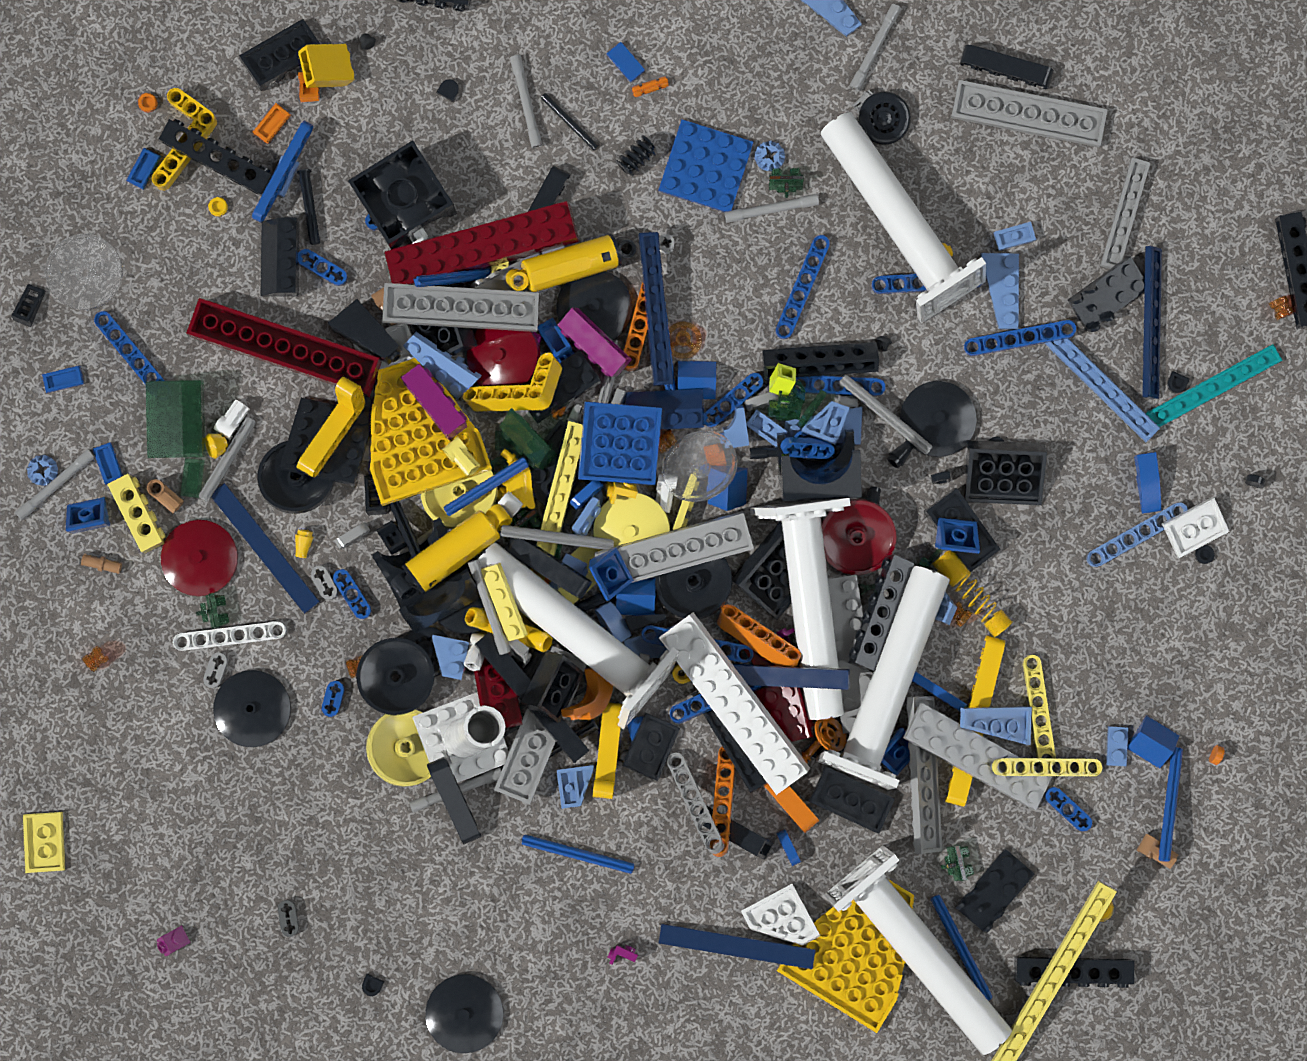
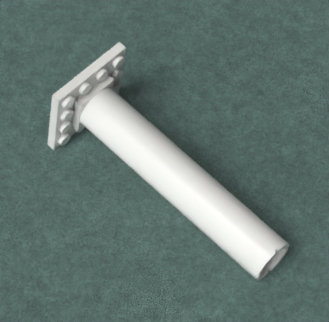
(902, 219)
(810, 593)
(583, 635)
(891, 681)
(465, 735)
(920, 949)

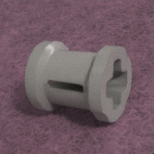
(669, 239)

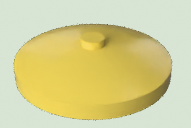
(436, 499)
(631, 519)
(397, 750)

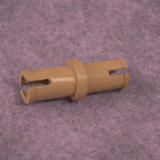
(101, 563)

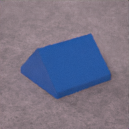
(698, 376)
(735, 494)
(87, 516)
(957, 535)
(610, 573)
(637, 598)
(1153, 742)
(897, 752)

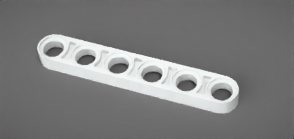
(229, 633)

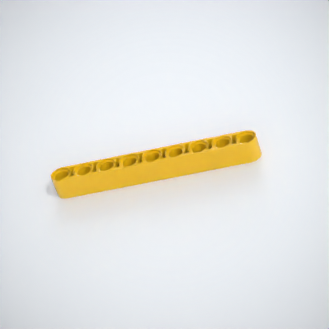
(981, 697)

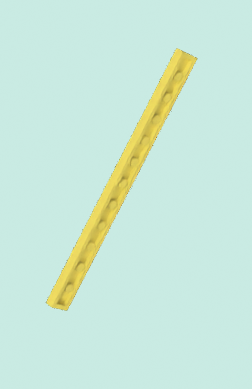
(560, 492)
(1056, 972)

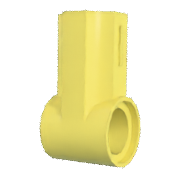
(458, 453)

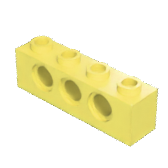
(119, 489)

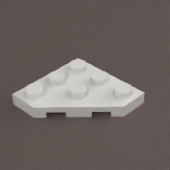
(782, 917)

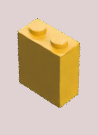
(326, 65)

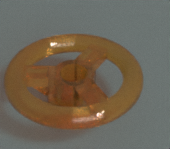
(683, 333)

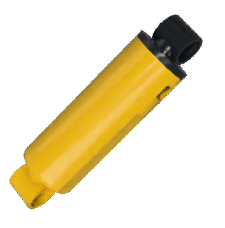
(571, 263)
(450, 551)

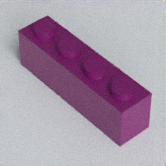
(594, 342)
(434, 402)

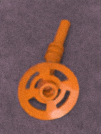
(825, 737)

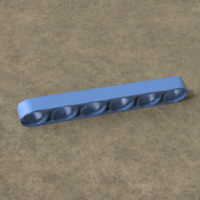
(1137, 535)

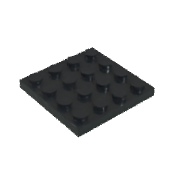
(345, 460)
(543, 479)

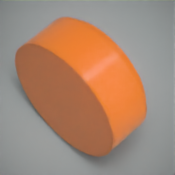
(147, 102)
(1216, 755)

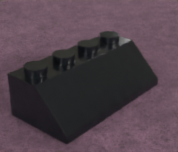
(280, 257)

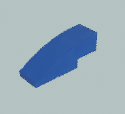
(555, 340)
(1148, 482)

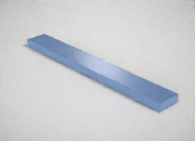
(1102, 386)

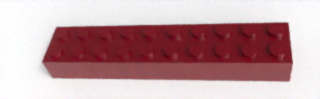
(485, 244)
(282, 346)

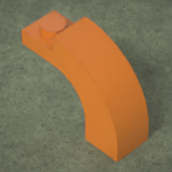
(595, 699)

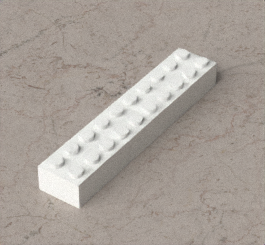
(735, 703)

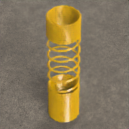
(955, 570)

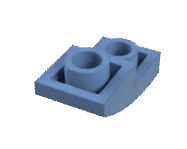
(613, 621)

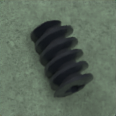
(637, 155)

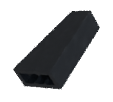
(364, 331)
(744, 837)

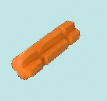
(650, 86)

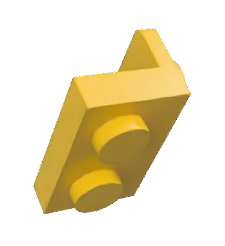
(622, 489)

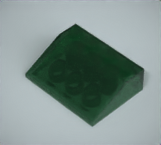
(175, 419)

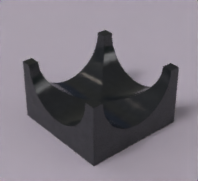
(402, 194)
(820, 479)
(439, 601)

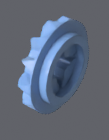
(767, 164)
(50, 473)

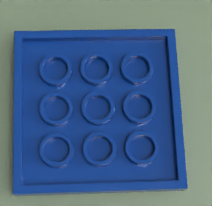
(705, 166)
(619, 443)

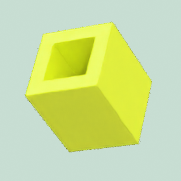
(782, 379)

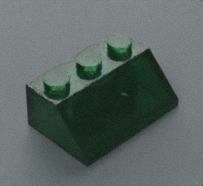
(527, 440)

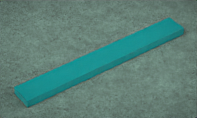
(1214, 386)

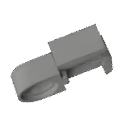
(519, 651)

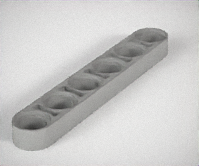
(693, 803)

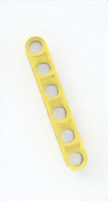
(1036, 711)
(1046, 767)

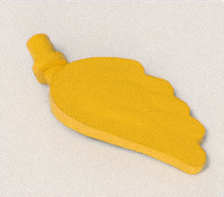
(520, 484)

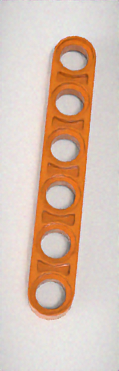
(723, 800)

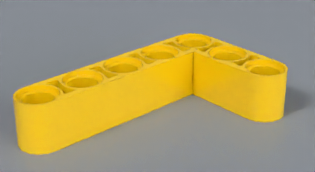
(197, 123)
(519, 397)
(335, 428)
(607, 752)

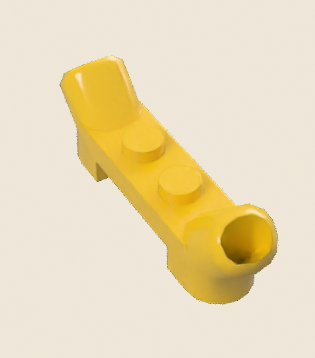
(536, 637)

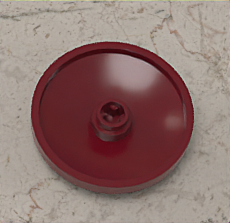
(504, 357)
(858, 537)
(199, 558)

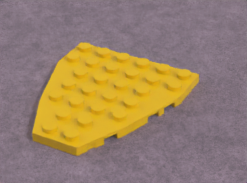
(409, 444)
(852, 965)

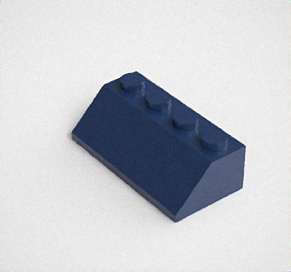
(679, 407)

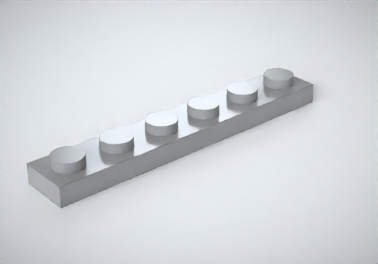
(1125, 213)

